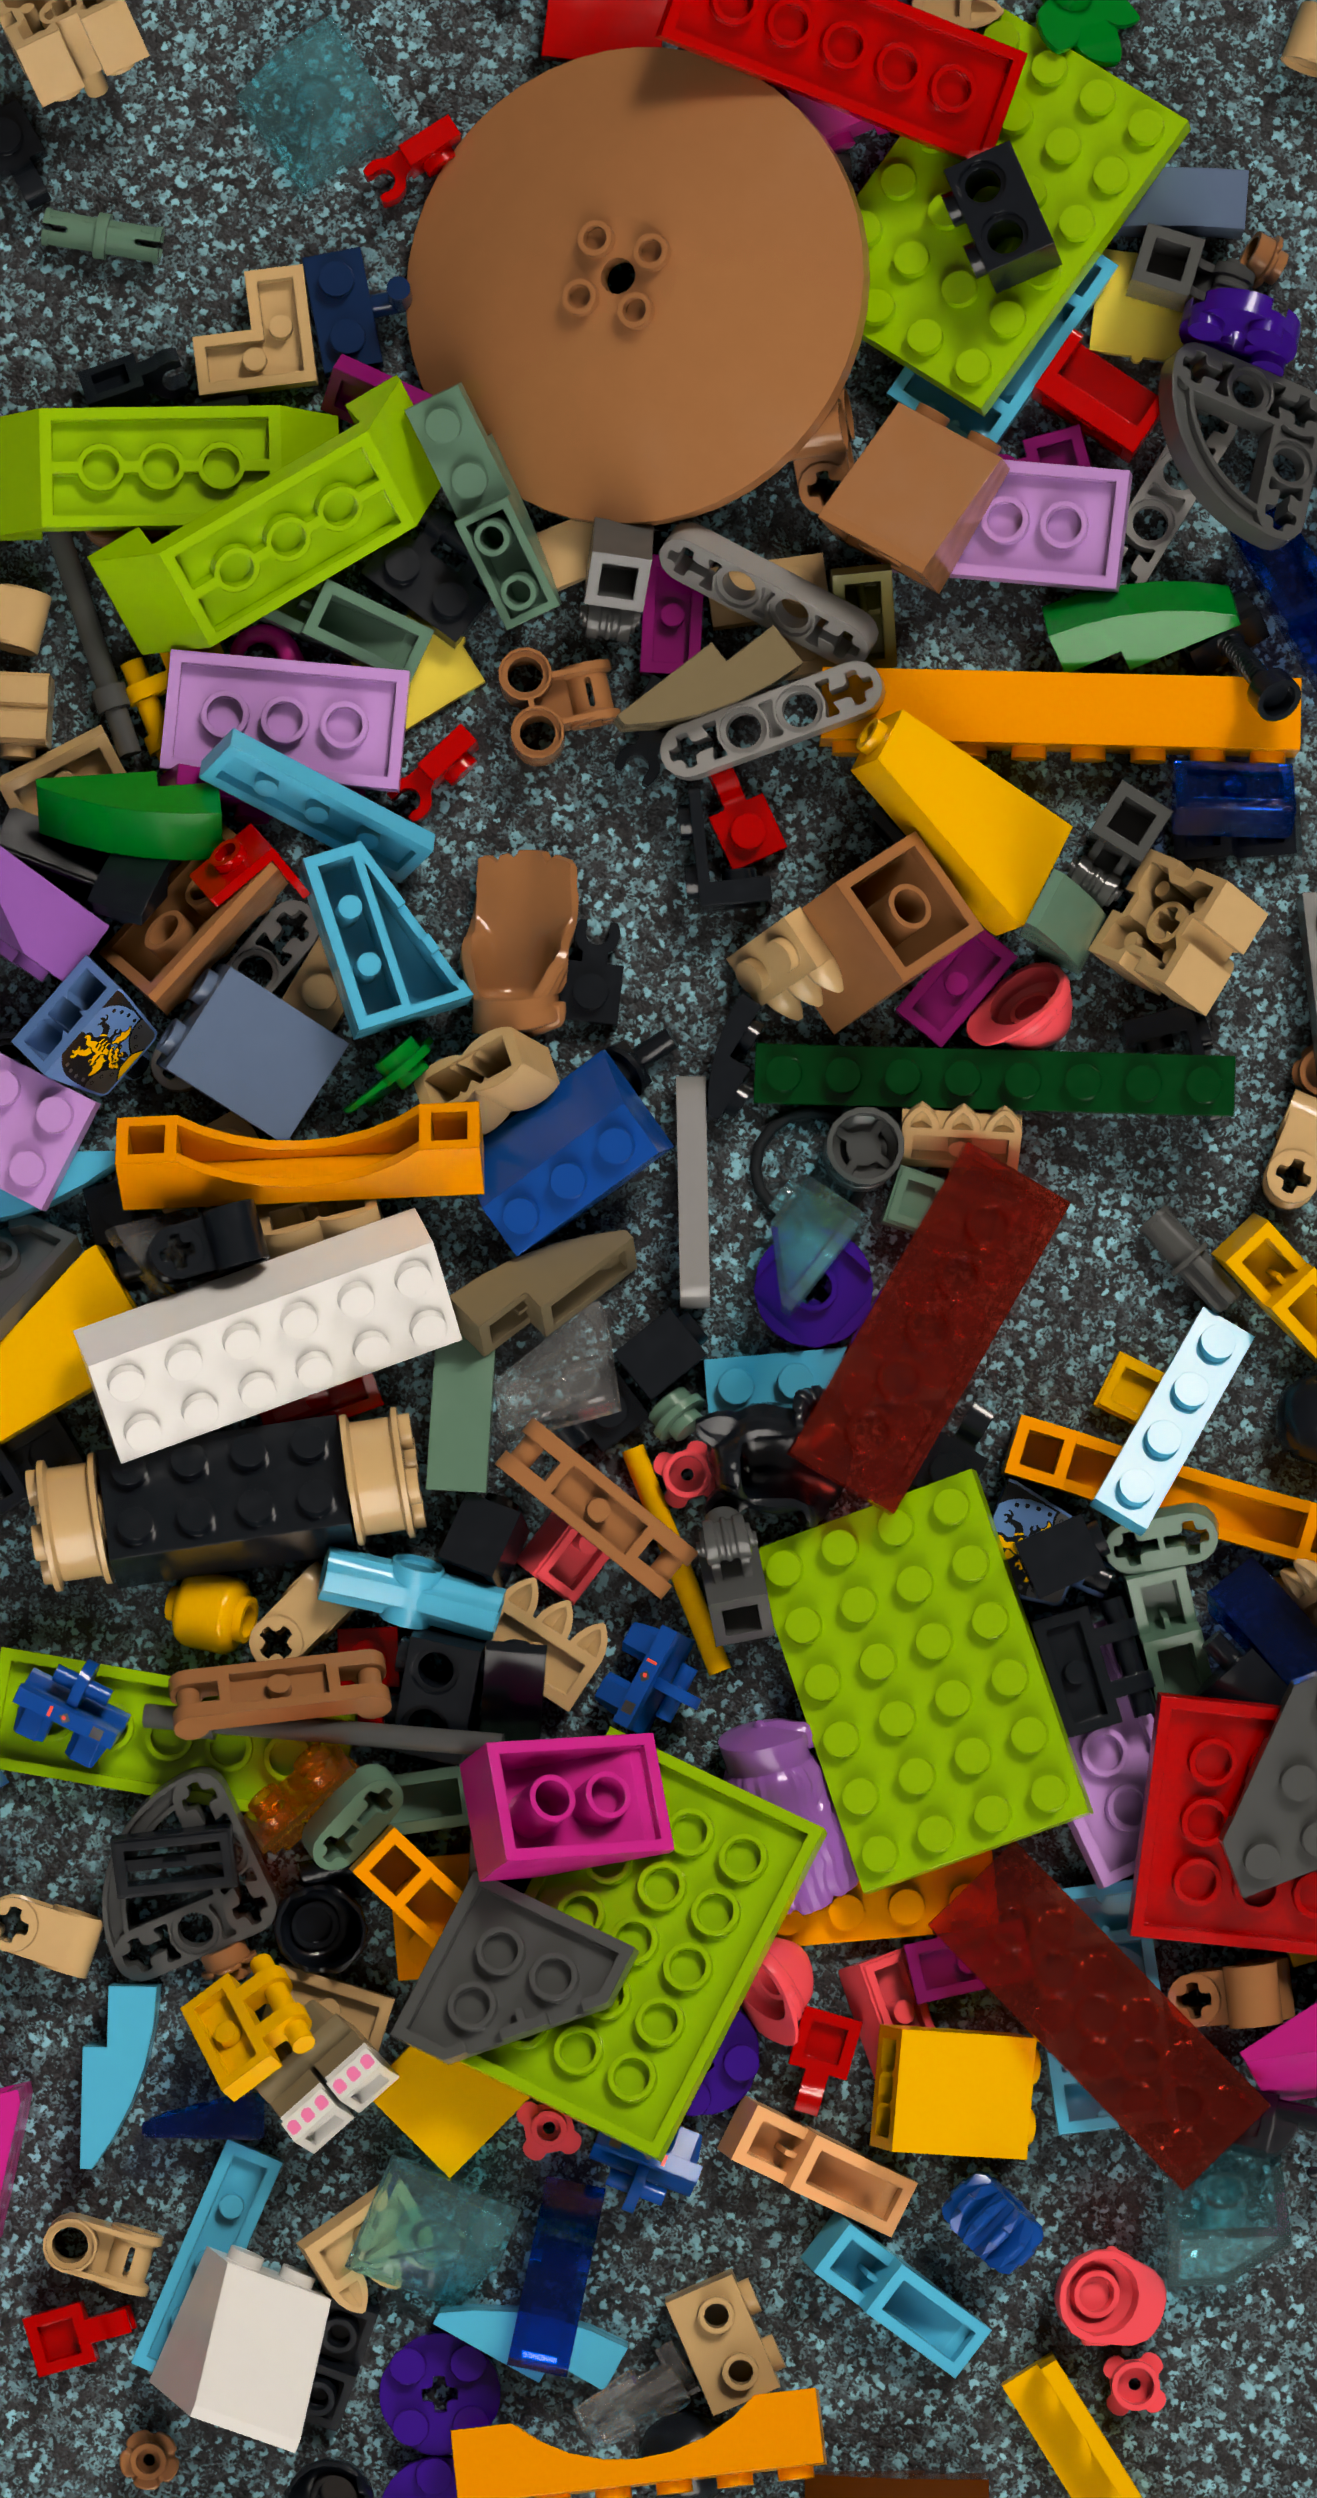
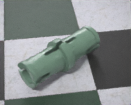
(102, 236)

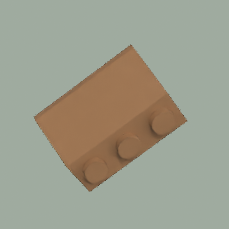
(188, 933)

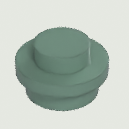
(676, 1414)

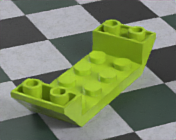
(141, 463)
(274, 534)

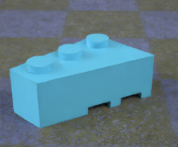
(374, 945)

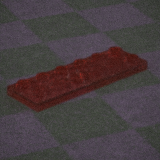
(928, 1328)
(1098, 2016)

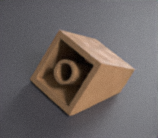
(916, 494)
(888, 927)

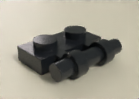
(424, 584)
(1078, 1670)

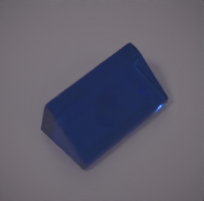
(1233, 799)

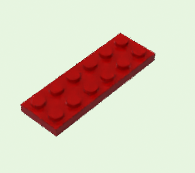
(863, 60)

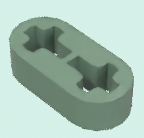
(1165, 1552)
(352, 1817)

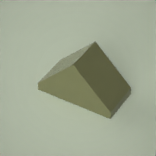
(872, 591)

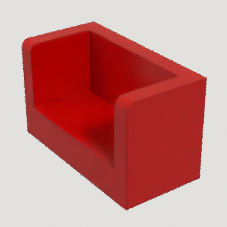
(1098, 397)

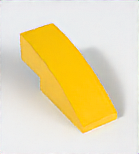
(1274, 1278)

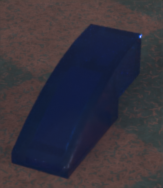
(1289, 590)
(1266, 1619)
(556, 2276)

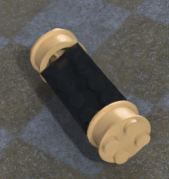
(226, 1501)

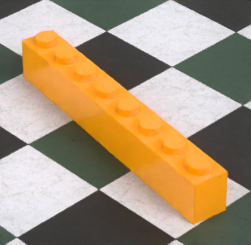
(1077, 715)

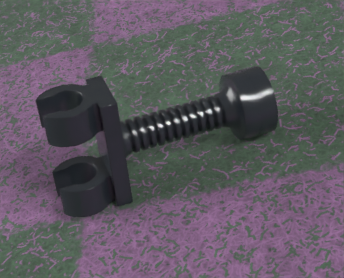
(1271, 689)

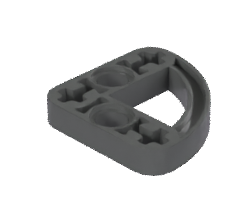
(1277, 434)
(216, 1904)

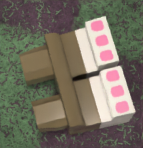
(354, 2076)

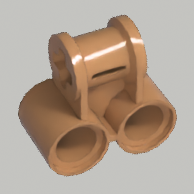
(826, 451)
(557, 701)
(1241, 1994)

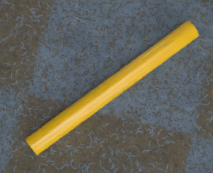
(684, 1579)

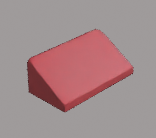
(562, 1559)
(879, 1994)

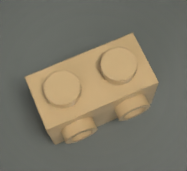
(724, 2340)

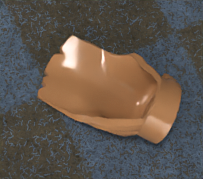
(520, 941)

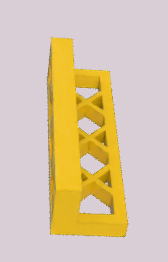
(1067, 2432)

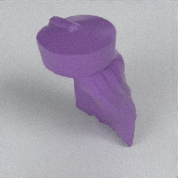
(776, 1764)

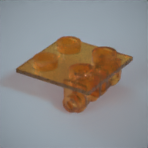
(278, 1809)

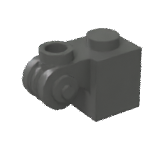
(1173, 272)
(616, 579)
(1120, 840)
(733, 1578)

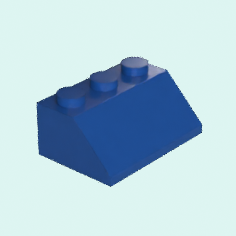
(567, 1154)

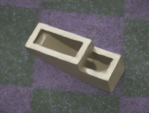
(712, 683)
(542, 1288)

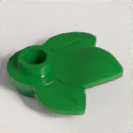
(1086, 27)
(399, 1068)

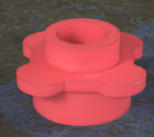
(671, 1466)
(539, 2142)
(1124, 2398)

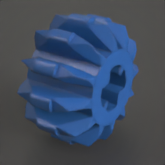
(992, 2222)

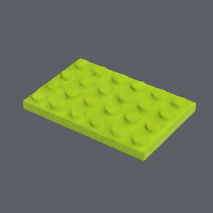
(1089, 160)
(921, 1683)
(700, 1935)

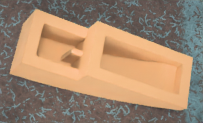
(817, 2166)

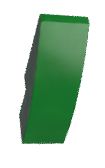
(1138, 621)
(131, 815)

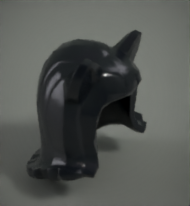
(751, 1460)

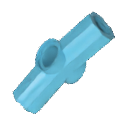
(411, 1592)

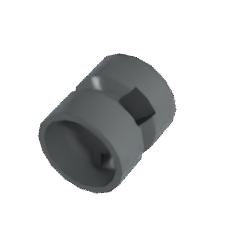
(863, 1149)

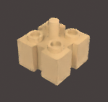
(70, 43)
(1178, 932)

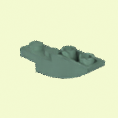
(486, 505)

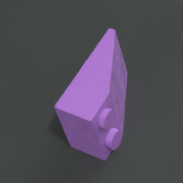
(41, 924)

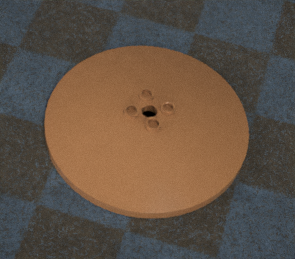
(736, 304)

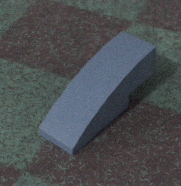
(1193, 202)

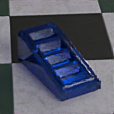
(213, 2120)

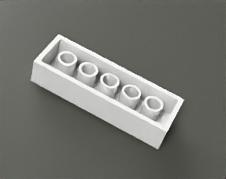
(268, 1335)

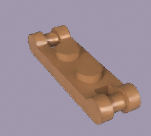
(597, 1508)
(279, 1691)

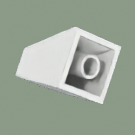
(245, 2347)

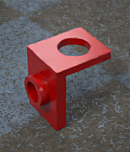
(237, 862)

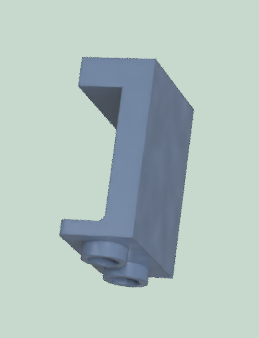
(250, 1051)

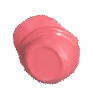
(1025, 1009)
(780, 1992)
(1109, 2298)

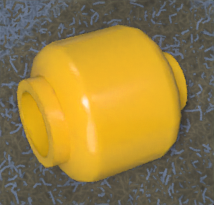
(212, 1612)

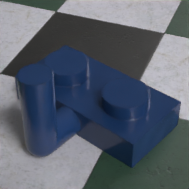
(346, 309)

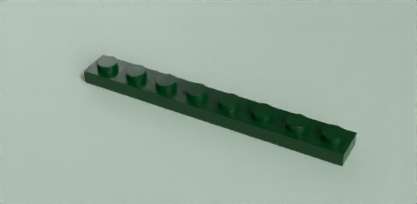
(994, 1079)

